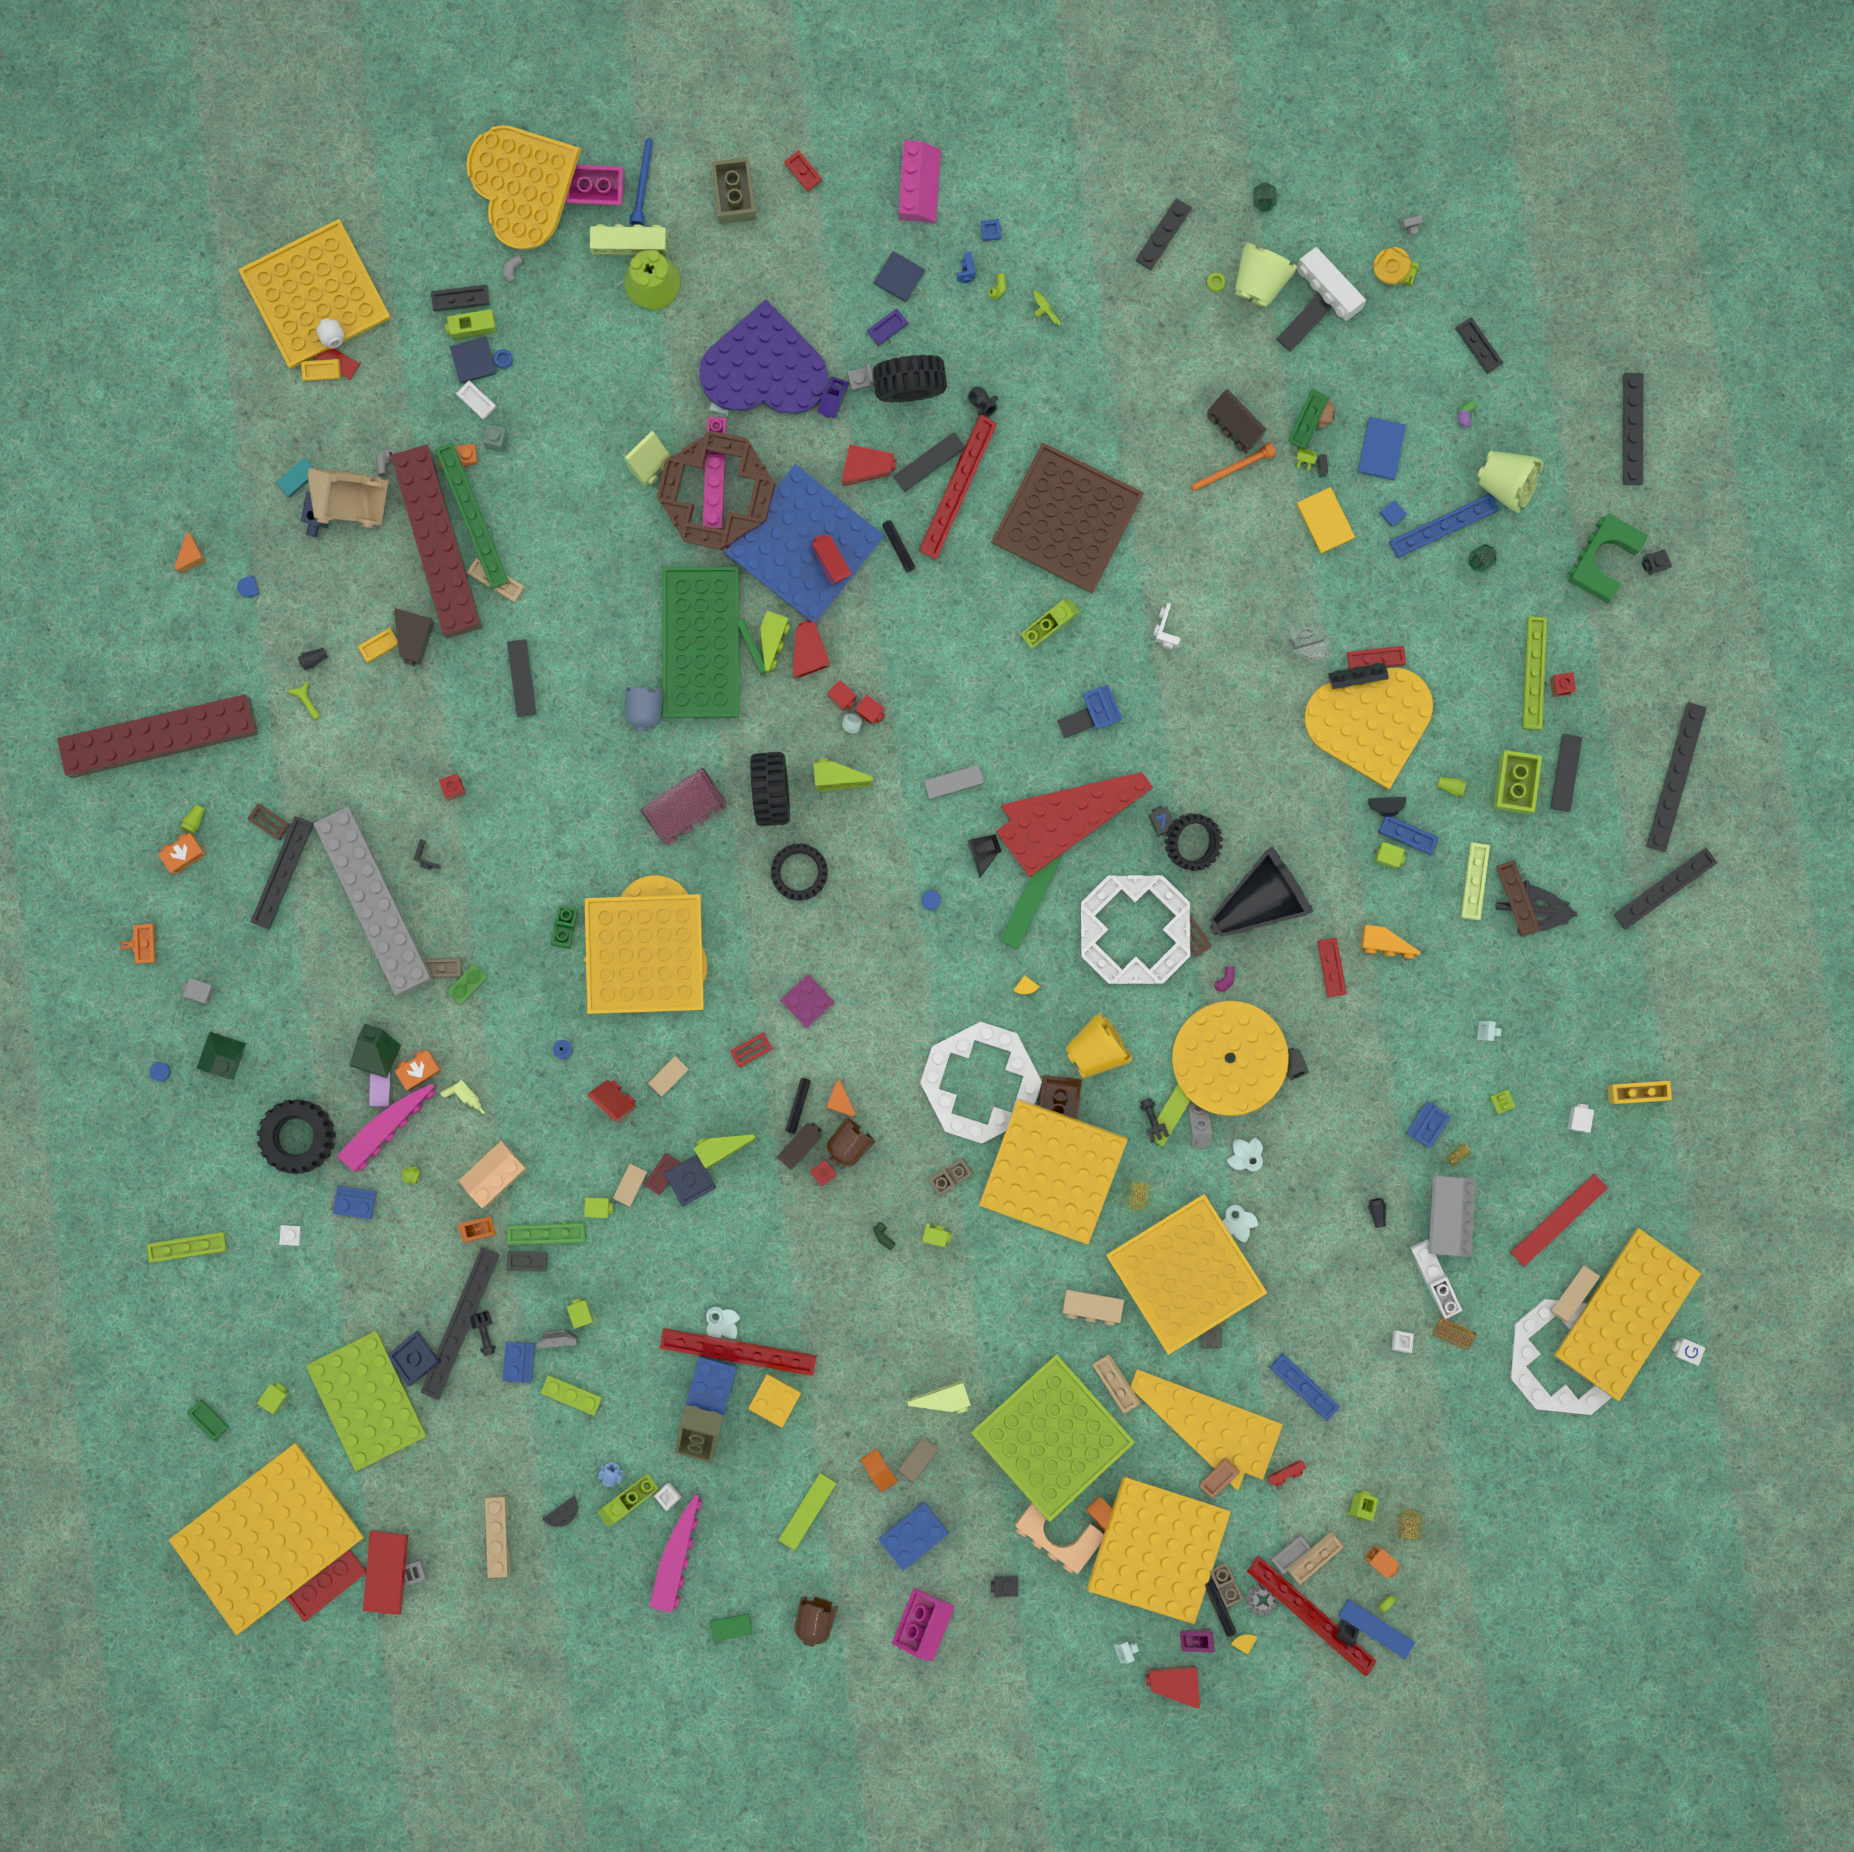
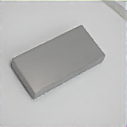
(1290, 1554)

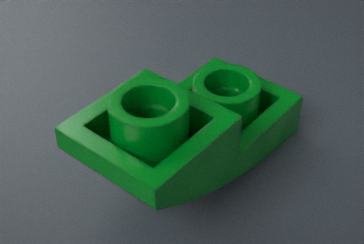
(564, 927)

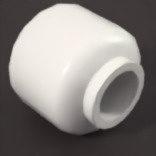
(330, 333)

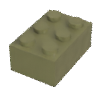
(733, 190)
(698, 1433)

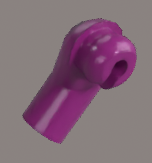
(1227, 981)

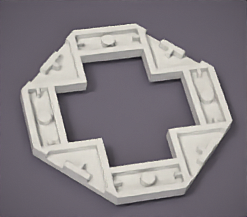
(1135, 887)
(961, 1045)
(1525, 1352)

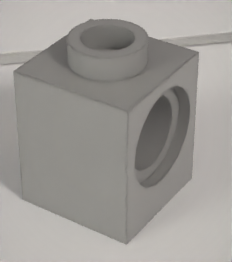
(198, 990)

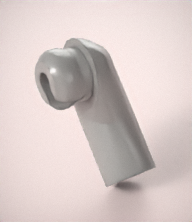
(509, 268)
(383, 460)

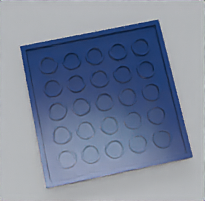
(781, 548)

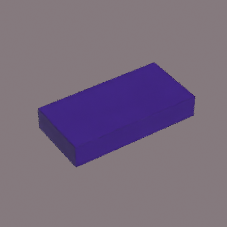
(887, 327)

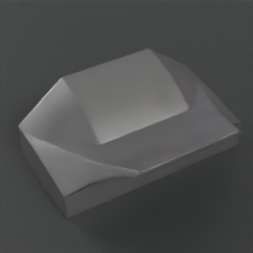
(557, 1338)

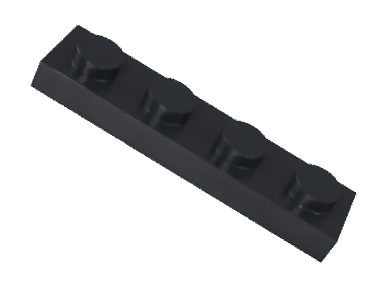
(1163, 234)

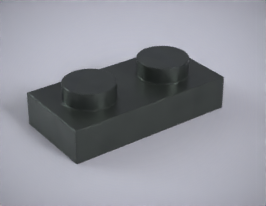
(526, 1261)

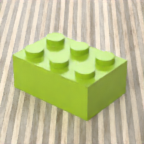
(1517, 782)

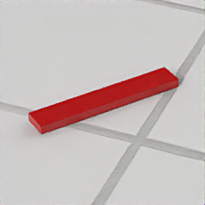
(1558, 1220)

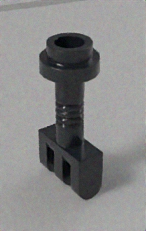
(1147, 1105)
(480, 1321)

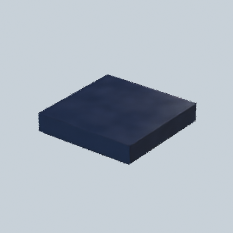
(899, 276)
(473, 360)
(689, 1180)
(413, 1358)

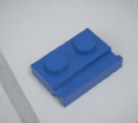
(1102, 707)
(1428, 1124)
(354, 1202)
(518, 1362)

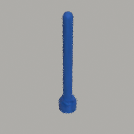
(637, 217)

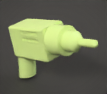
(463, 1091)

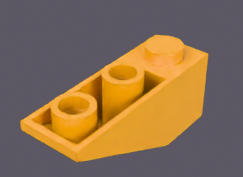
(1383, 940)

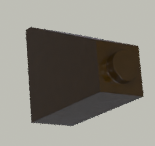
(412, 636)
(800, 1145)

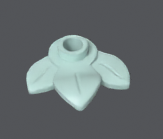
(1244, 1153)
(1239, 1226)
(724, 1325)

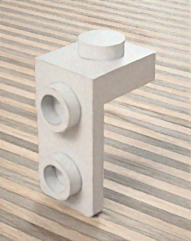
(1168, 641)

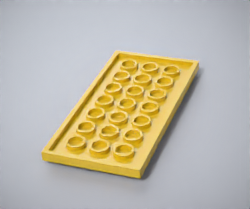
(1627, 1314)

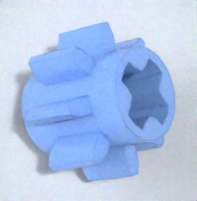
(610, 1474)

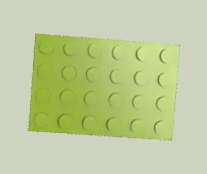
(366, 1400)

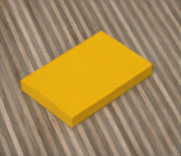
(1325, 520)

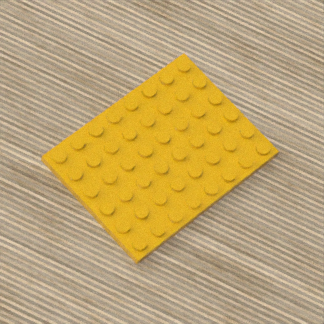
(266, 1539)

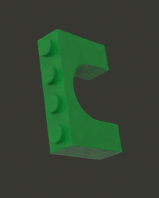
(1610, 531)

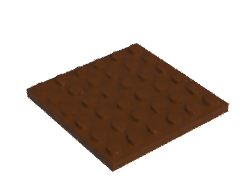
(1067, 517)

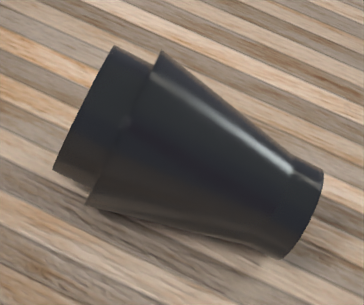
(312, 658)
(1377, 1209)

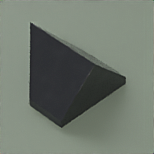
(984, 851)

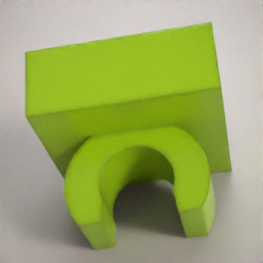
(1307, 456)
(1502, 1101)

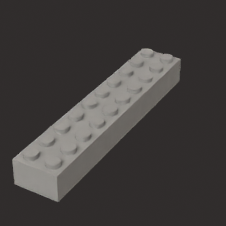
(373, 901)

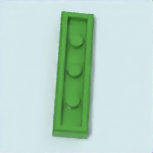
(545, 1233)

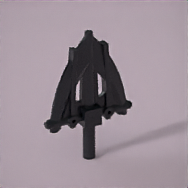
(1558, 909)

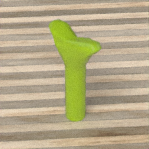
(302, 694)

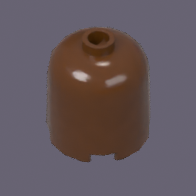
(848, 1144)
(814, 1620)

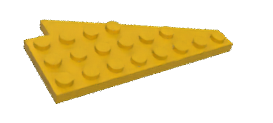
(1211, 1425)

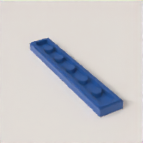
(1443, 525)

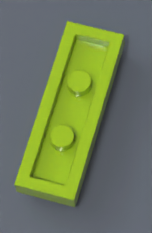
(571, 1395)

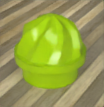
(411, 1175)

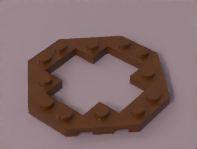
(736, 524)

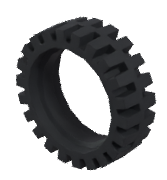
(1213, 847)
(799, 849)

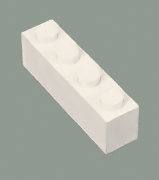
(1330, 284)

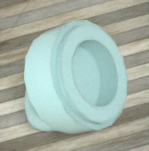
(852, 723)

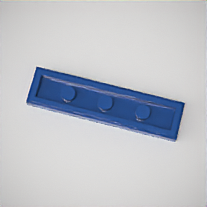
(1304, 1387)
(1376, 1628)

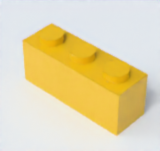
(1639, 1092)

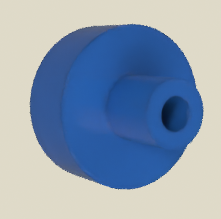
(567, 1049)

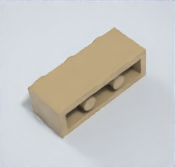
(1092, 1307)

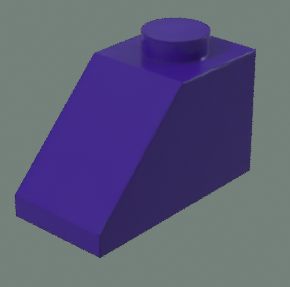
(833, 397)

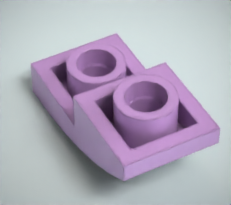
(379, 1090)

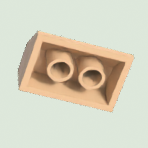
(492, 1175)

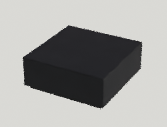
(1322, 464)
(1347, 1633)

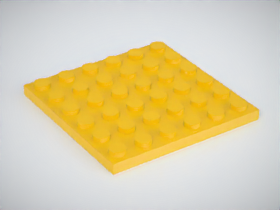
(312, 282)
(644, 954)
(1053, 1171)
(1186, 1274)
(1158, 1550)

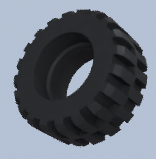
(909, 378)
(770, 788)
(271, 1128)

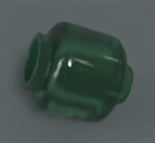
(1265, 197)
(1482, 558)

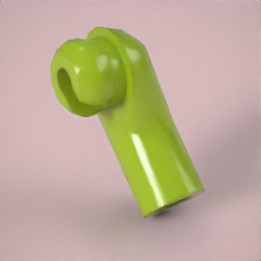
(998, 290)

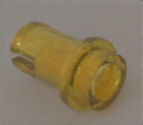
(1460, 1153)

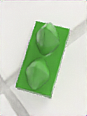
(467, 984)

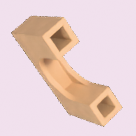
(1072, 1555)

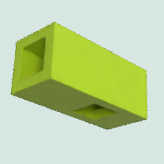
(471, 324)

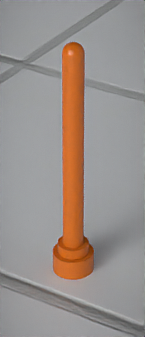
(1266, 452)

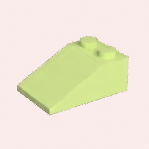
(647, 459)
(947, 1398)

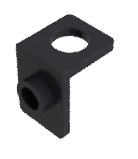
(425, 864)

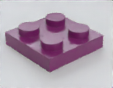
(807, 1001)

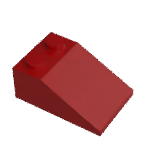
(613, 1101)

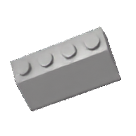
(1452, 1216)

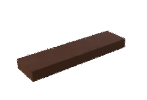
(1518, 898)

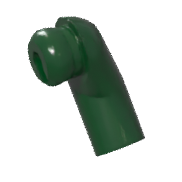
(881, 1237)

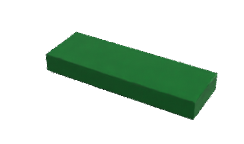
(1308, 419)
(751, 647)

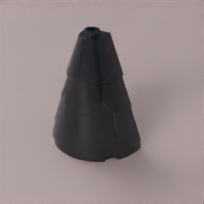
(1261, 898)

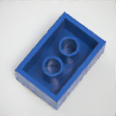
(711, 1385)
(913, 1535)

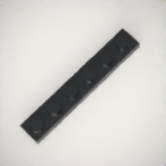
(1632, 428)
(282, 872)
(1665, 888)

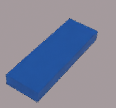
(1408, 835)

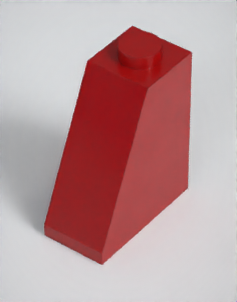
(866, 465)
(830, 559)
(809, 651)
(1176, 1683)

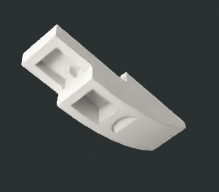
(1436, 1280)

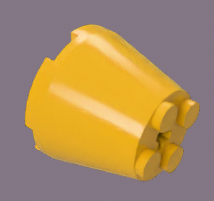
(1097, 1048)

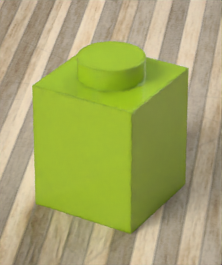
(1390, 855)
(598, 1207)
(580, 1313)
(273, 1397)

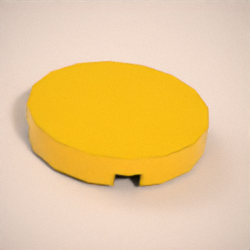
(1392, 265)

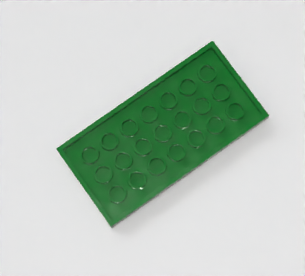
(700, 642)

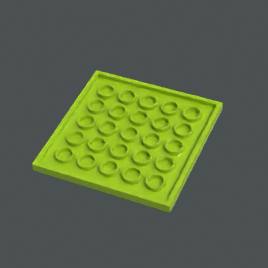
(1052, 1438)

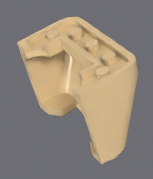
(347, 496)

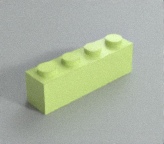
(627, 240)

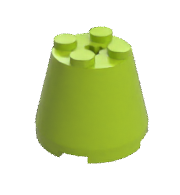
(654, 289)

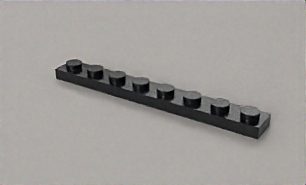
(1676, 777)
(460, 1322)

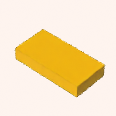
(321, 370)
(378, 645)

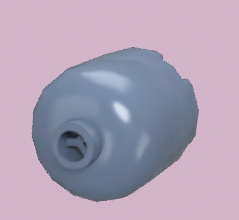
(643, 707)

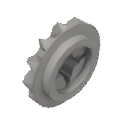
(1261, 1609)

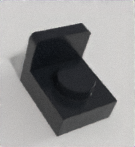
(1656, 562)
(1004, 1586)

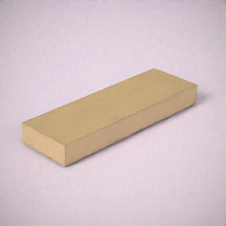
(511, 590)
(1575, 1294)
(1116, 1383)
(1315, 1558)

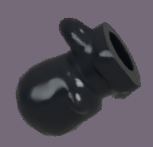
(979, 398)

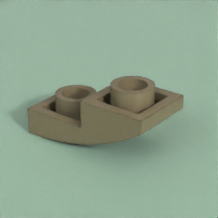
(951, 1176)
(917, 1460)
(1226, 1585)

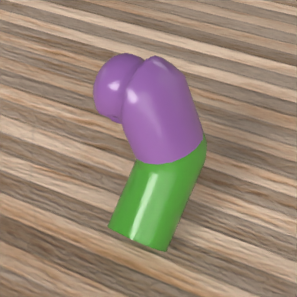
(1464, 413)

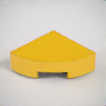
(1026, 986)
(1244, 1642)

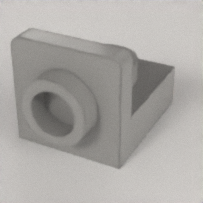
(861, 378)

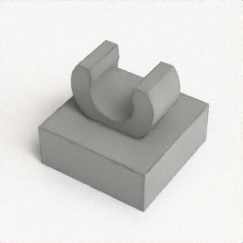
(1411, 223)

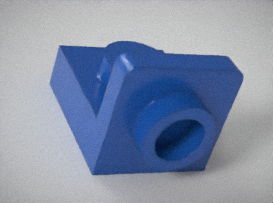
(968, 268)

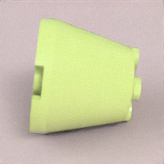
(1262, 275)
(1510, 478)

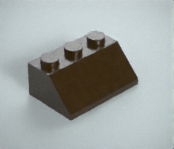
(1236, 422)

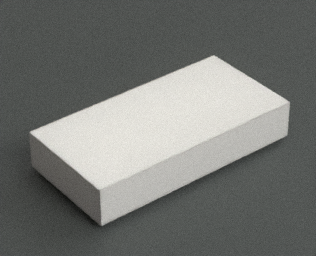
(476, 400)

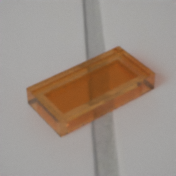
(1454, 1334)

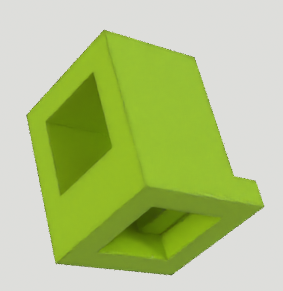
(936, 1235)
(1363, 1506)

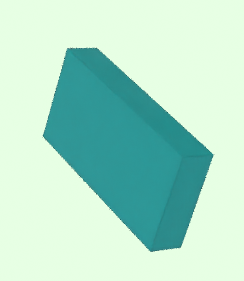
(295, 478)

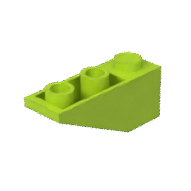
(1050, 622)
(772, 633)
(627, 1500)

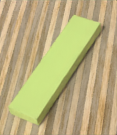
(1475, 881)

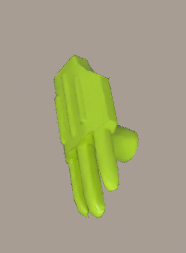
(1044, 307)

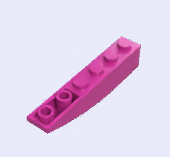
(714, 480)
(382, 1129)
(674, 1560)

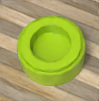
(1216, 282)
(1387, 1603)

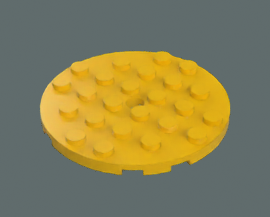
(1237, 1086)

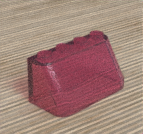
(683, 806)

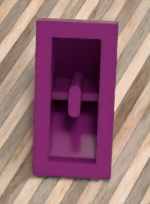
(1197, 1640)

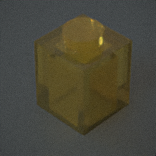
(1138, 1195)
(1410, 1525)

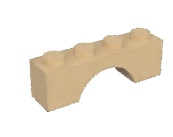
(496, 1536)

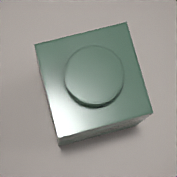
(495, 438)

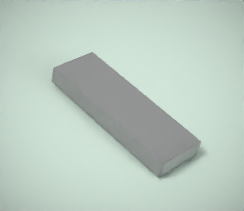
(953, 782)

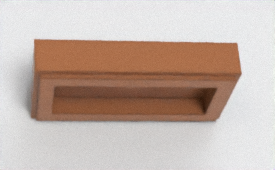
(1219, 1478)

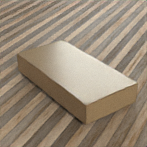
(668, 1076)
(630, 1185)

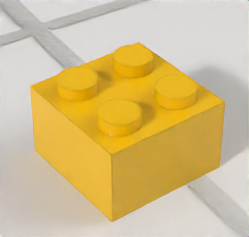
(774, 1400)

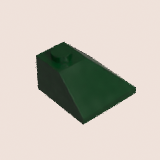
(375, 1051)
(221, 1056)

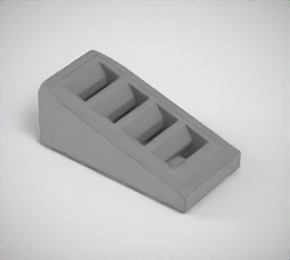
(421, 1572)

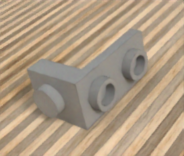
(1200, 1126)

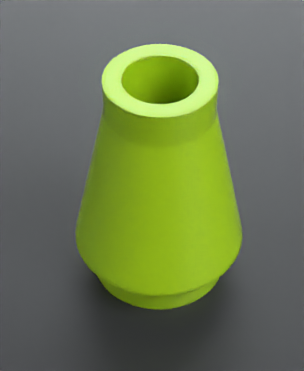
(1452, 785)
(193, 819)

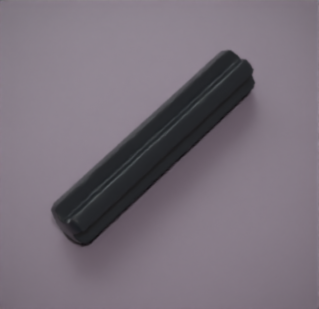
(898, 546)
(798, 1105)
(1220, 1608)

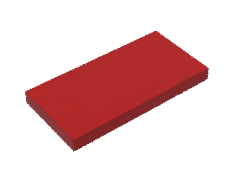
(385, 1572)
(326, 1585)

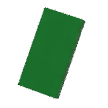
(207, 1420)
(731, 1627)

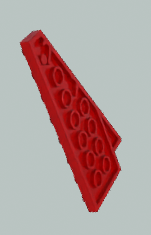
(1055, 822)

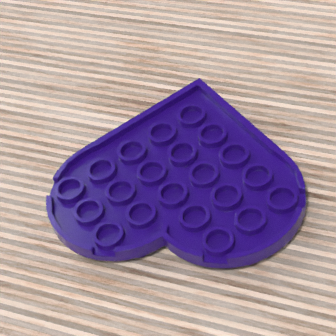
(763, 363)

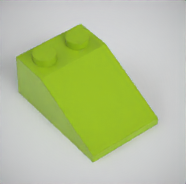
(833, 776)
(716, 1149)

